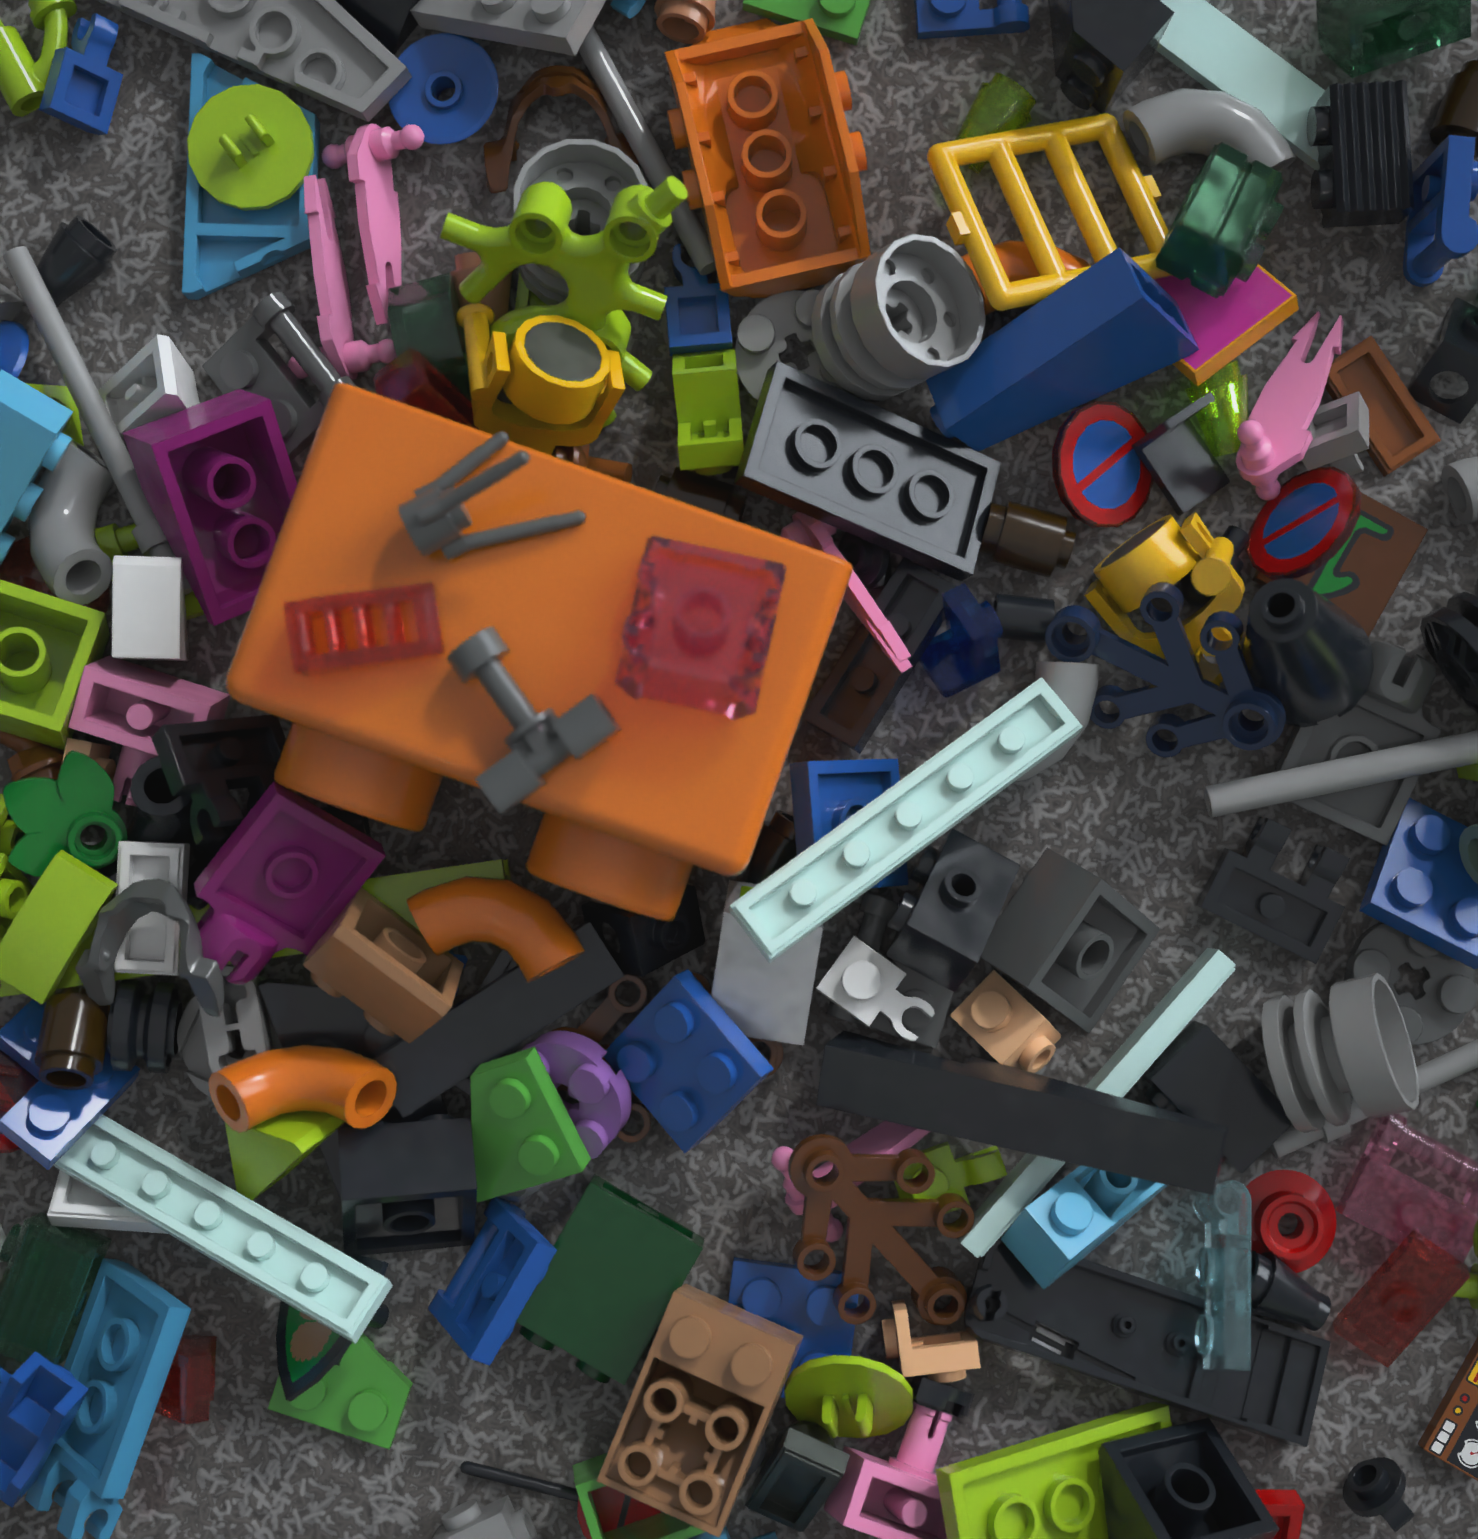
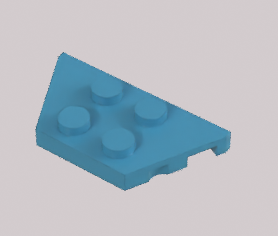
(228, 242)

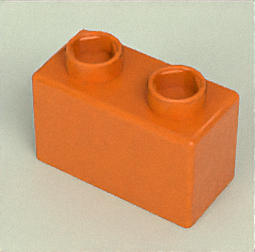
(381, 737)

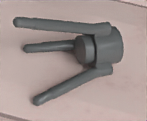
(439, 511)

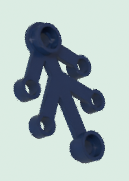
(1174, 680)

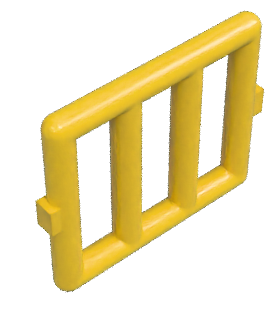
(1055, 140)

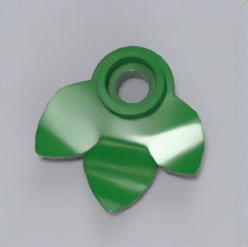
(59, 810)

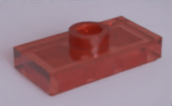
(1400, 1298)

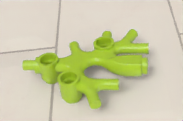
(590, 264)

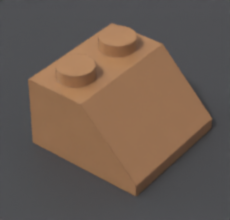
(384, 968)

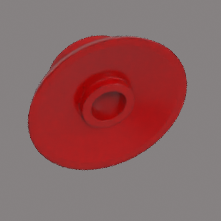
(1297, 1193)

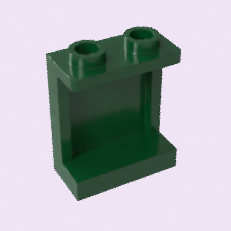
(609, 1282)

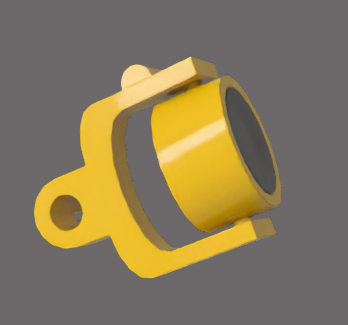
(553, 375)
(1166, 555)

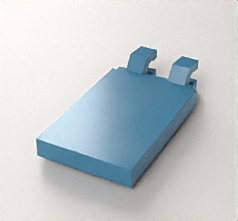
(124, 1360)

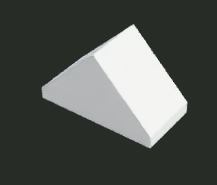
(150, 386)
(149, 609)

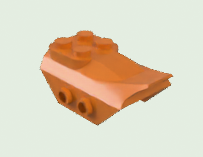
(770, 156)

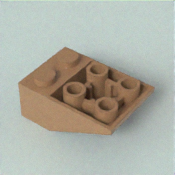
(700, 1408)

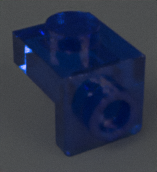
(968, 647)

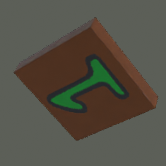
(1368, 564)

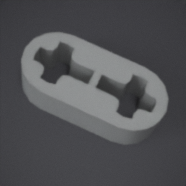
(252, 1023)

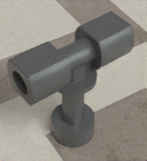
(538, 739)

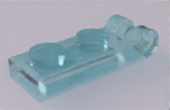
(1225, 1274)

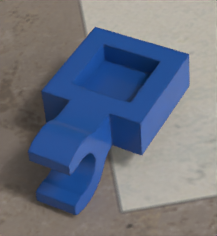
(79, 82)

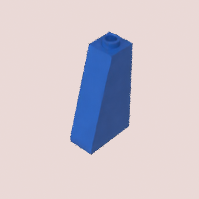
(1062, 353)

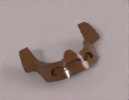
(555, 82)

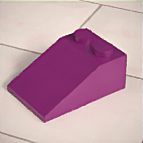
(218, 493)

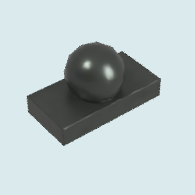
(798, 1475)

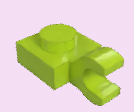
(955, 1174)

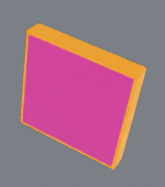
(1228, 323)

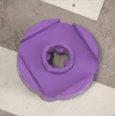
(602, 1095)

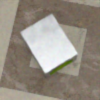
(762, 996)

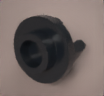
(1376, 1489)

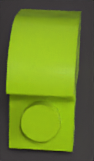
(708, 411)

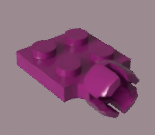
(280, 882)

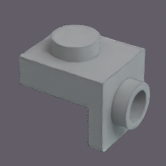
(491, 1521)

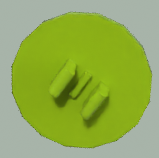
(250, 147)
(849, 1396)

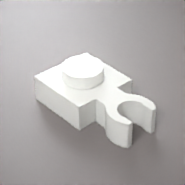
(866, 984)

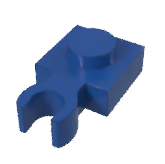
(696, 311)

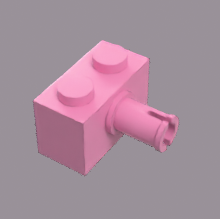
(131, 704)
(899, 1494)

